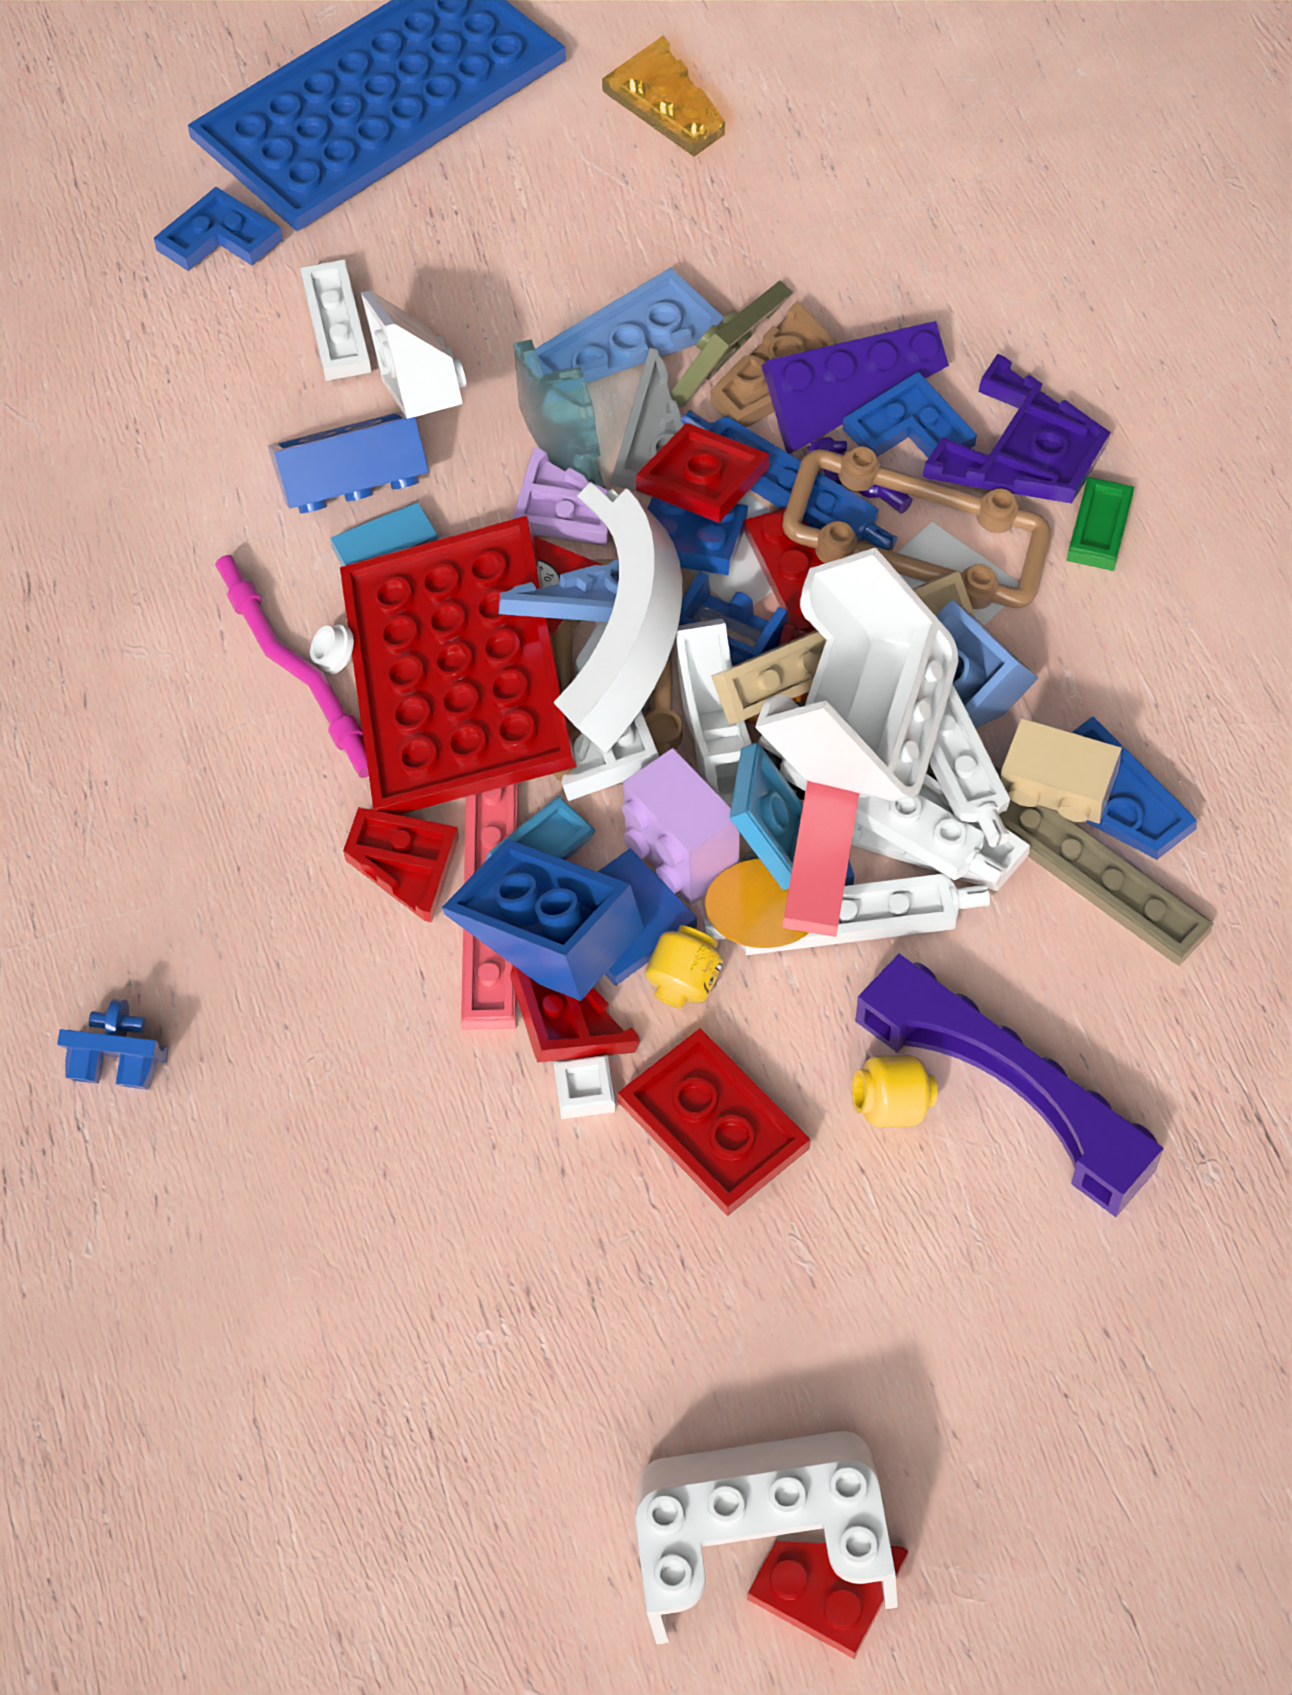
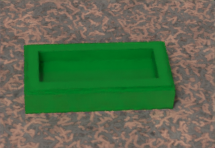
(1100, 524)

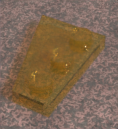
(665, 98)

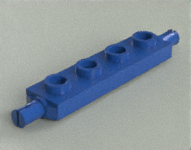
(827, 500)

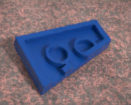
(1139, 806)

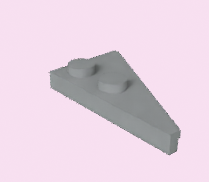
(650, 424)

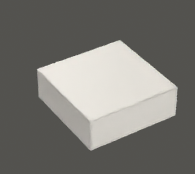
(584, 1087)

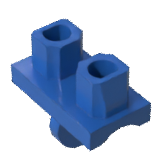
(135, 1055)

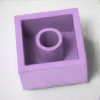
(679, 826)

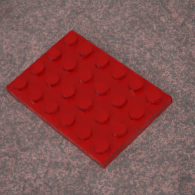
(446, 682)

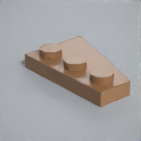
(743, 390)

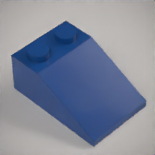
(548, 916)

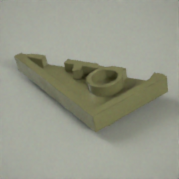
(726, 339)

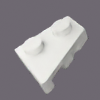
(600, 769)

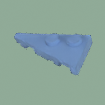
(580, 595)

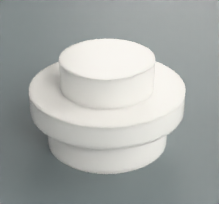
(332, 648)

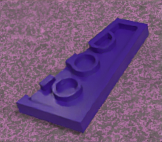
(828, 383)

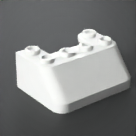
(875, 685)
(755, 1495)

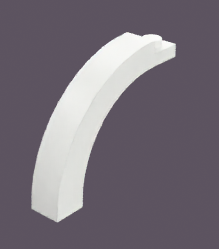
(641, 625)

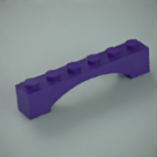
(915, 1010)

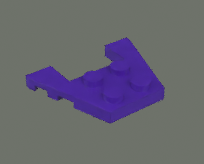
(1040, 454)

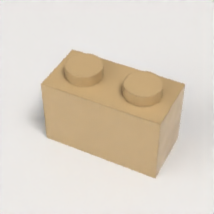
(1060, 771)

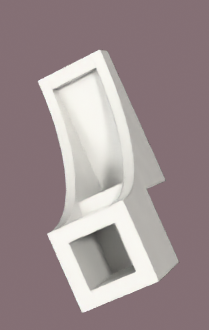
(701, 652)

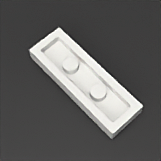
(335, 320)

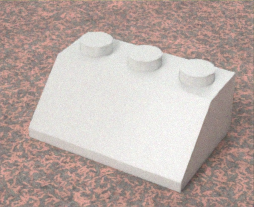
(412, 360)

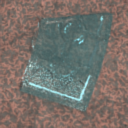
(558, 413)

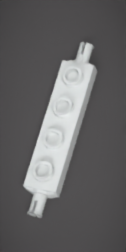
(968, 773)
(918, 829)
(889, 911)

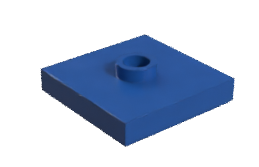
(657, 907)

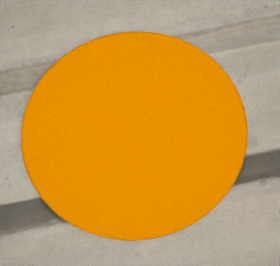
(749, 907)

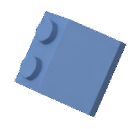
(987, 672)

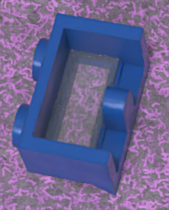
(746, 632)

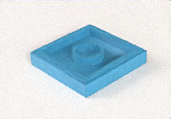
(766, 812)

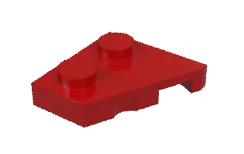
(569, 1027)

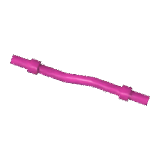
(246, 602)

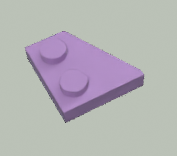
(553, 504)

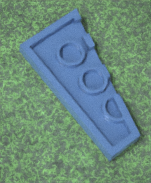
(655, 315)

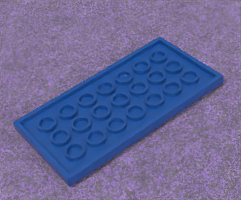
(372, 100)

